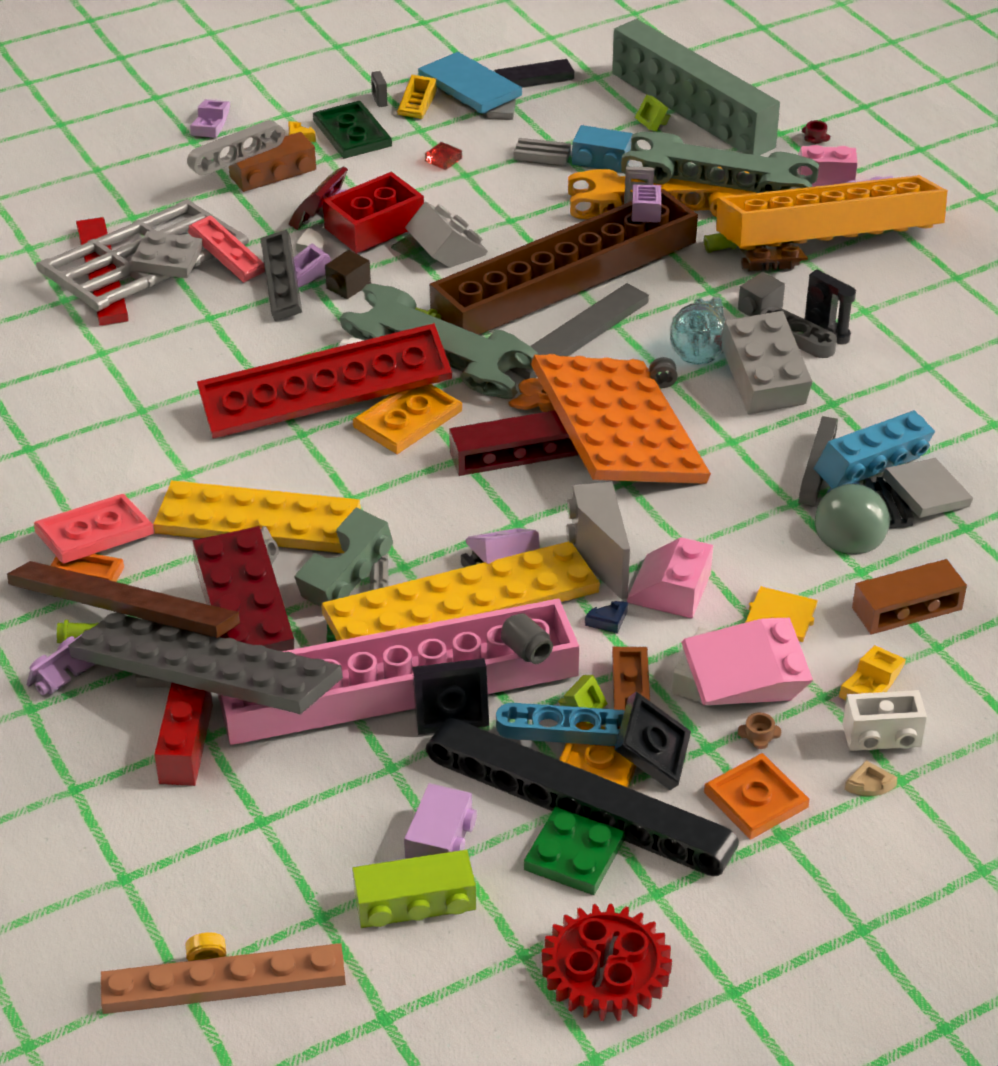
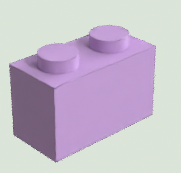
(440, 822)

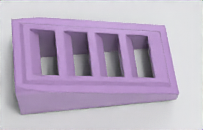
(646, 203)
(310, 264)

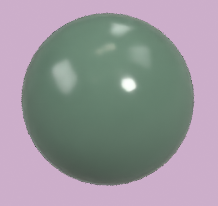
(852, 519)

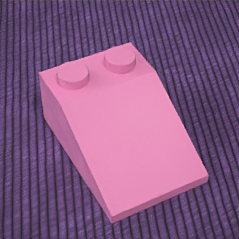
(748, 663)

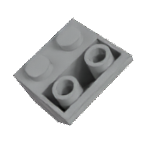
(445, 236)

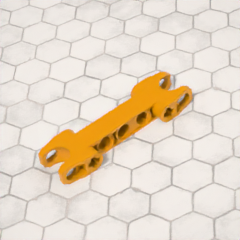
(608, 189)

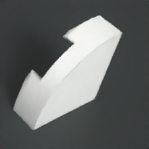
(309, 237)

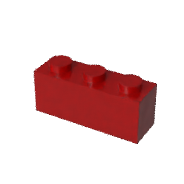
(182, 735)

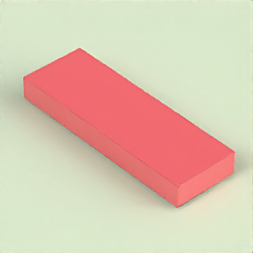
(227, 248)

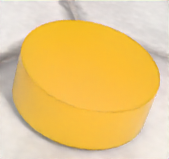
(205, 946)

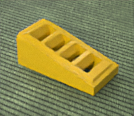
(420, 85)

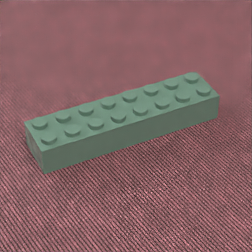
(695, 88)

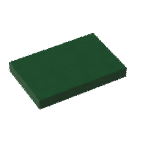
(352, 129)

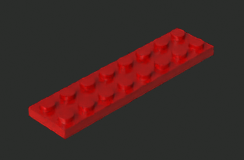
(324, 380)

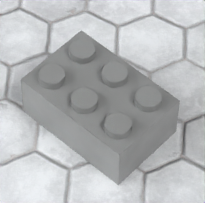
(765, 362)

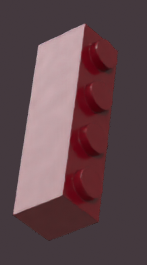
(509, 443)

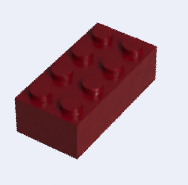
(240, 578)

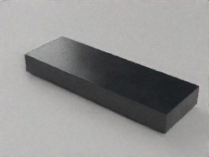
(538, 73)

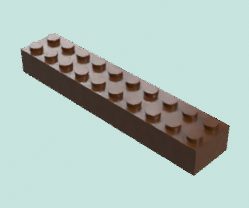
(560, 265)

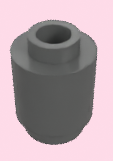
(526, 638)

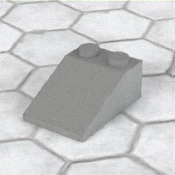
(600, 534)

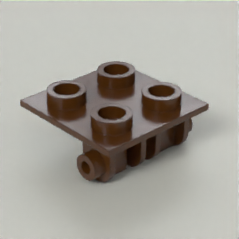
(782, 256)

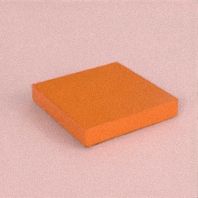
(756, 796)

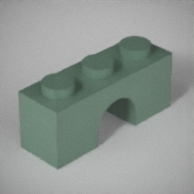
(364, 542)

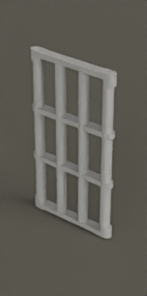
(116, 257)

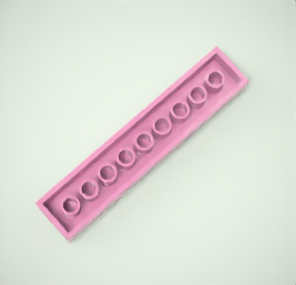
(380, 666)

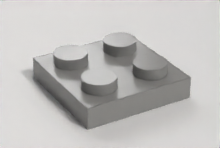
(166, 254)

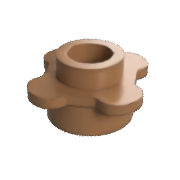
(759, 730)

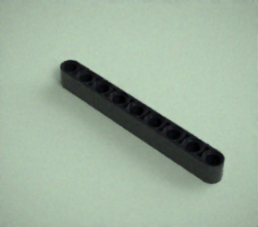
(557, 784)

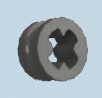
(662, 365)

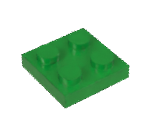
(574, 851)

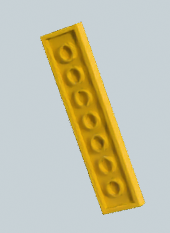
(466, 591)

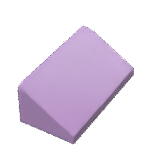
(503, 543)

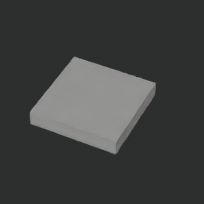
(927, 487)

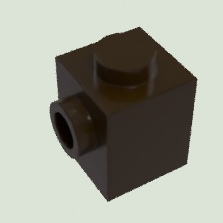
(347, 274)

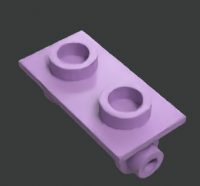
(50, 671)

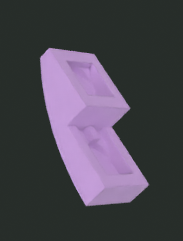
(210, 118)

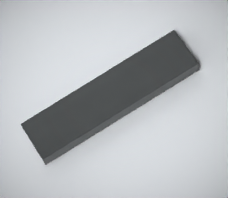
(281, 275)

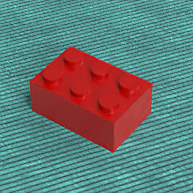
(371, 211)

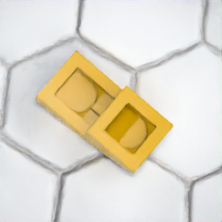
(874, 673)

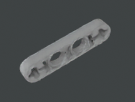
(236, 152)

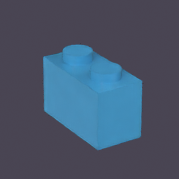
(600, 148)

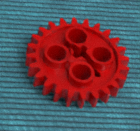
(581, 948)

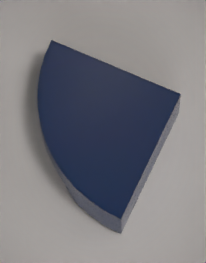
(607, 617)

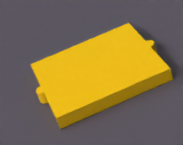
(780, 604)

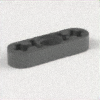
(814, 340)

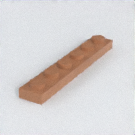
(222, 978)

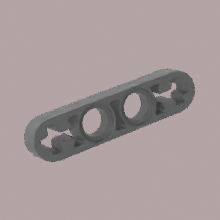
(812, 480)

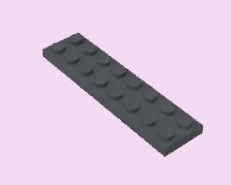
(207, 662)

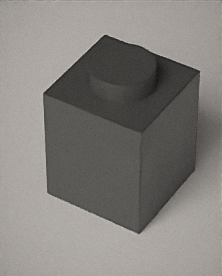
(760, 293)

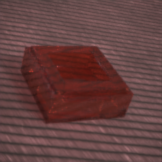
(443, 155)

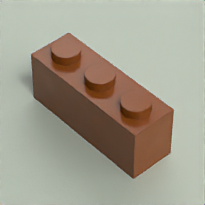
(285, 161)
(909, 596)

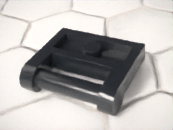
(823, 302)

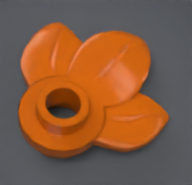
(531, 396)

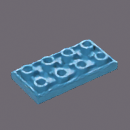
(471, 82)

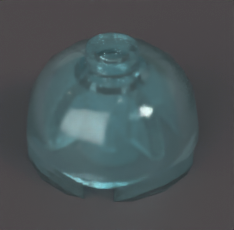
(697, 333)

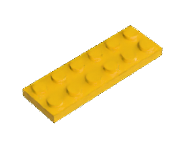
(290, 517)

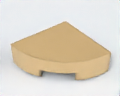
(871, 780)

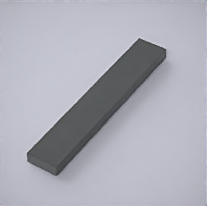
(588, 324)

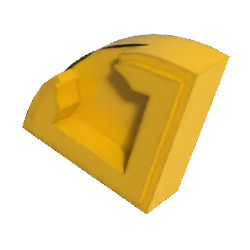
(295, 127)

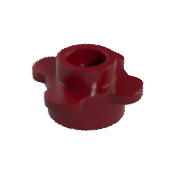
(816, 132)

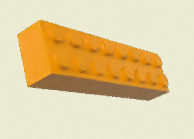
(830, 211)

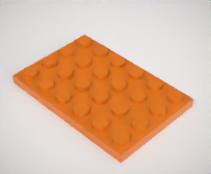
(619, 420)

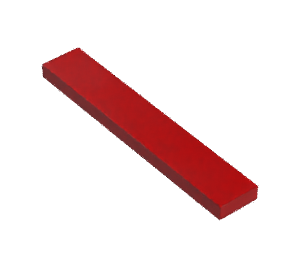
(117, 311)

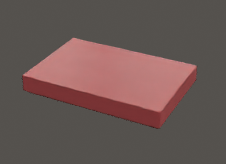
(93, 528)

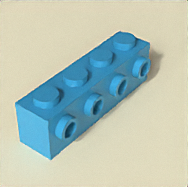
(874, 449)

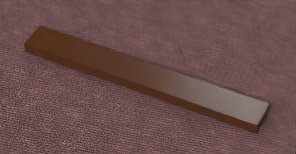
(124, 599)

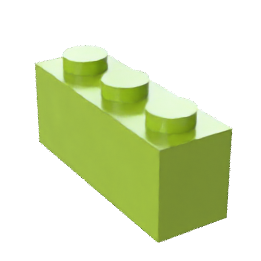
(414, 888)

